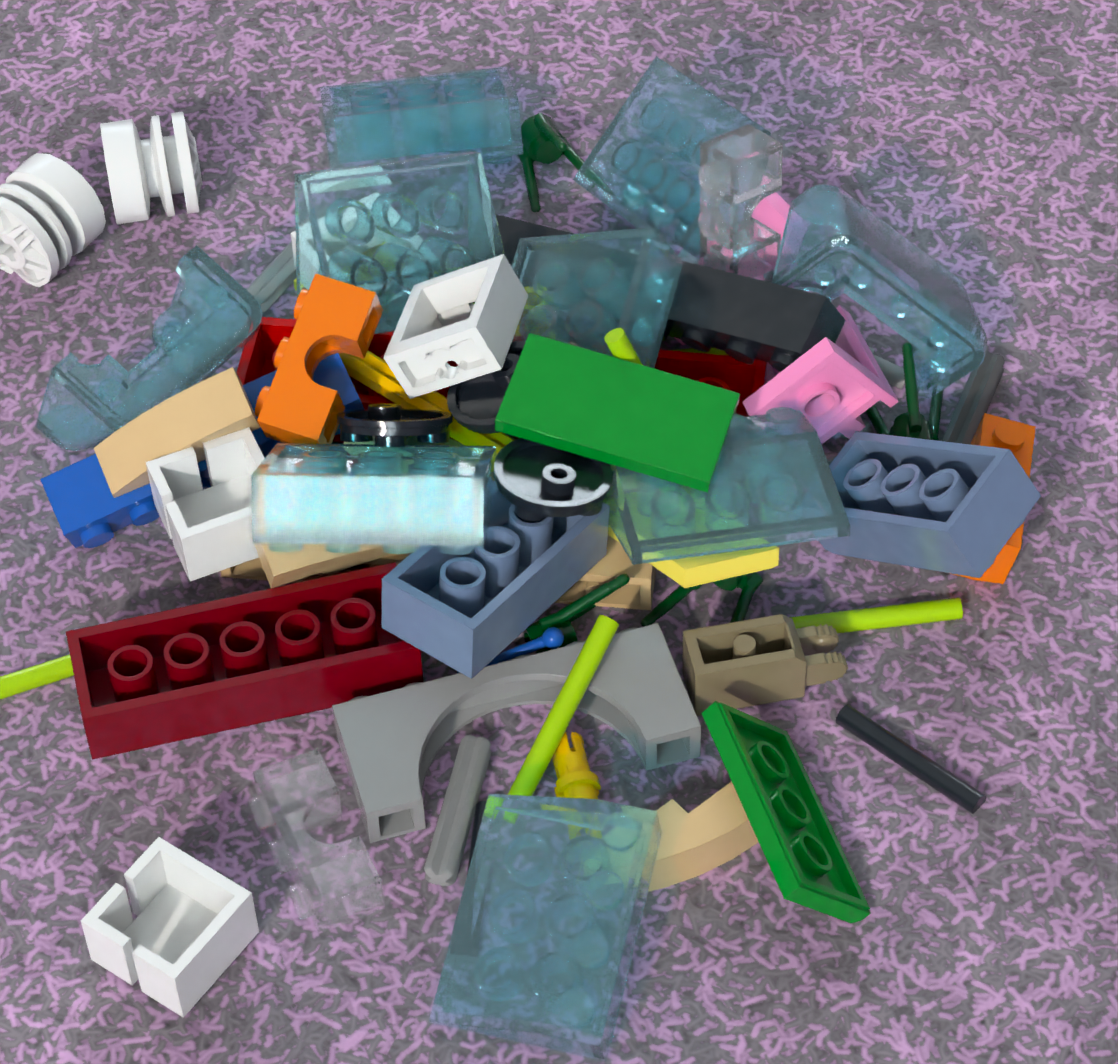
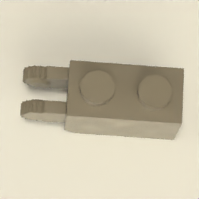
(757, 661)

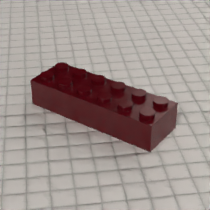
(237, 662)

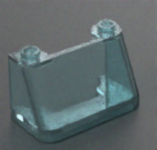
(843, 247)
(192, 339)

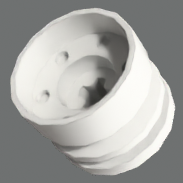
(150, 167)
(46, 218)

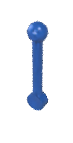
(551, 638)

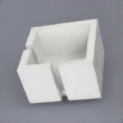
(213, 524)
(184, 930)

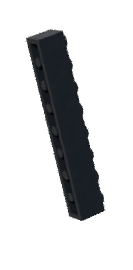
(727, 309)

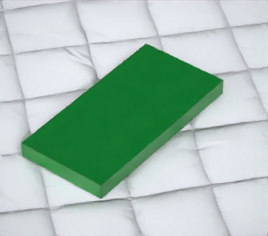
(617, 412)
(786, 814)

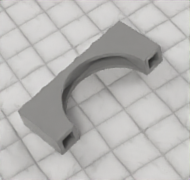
(397, 733)

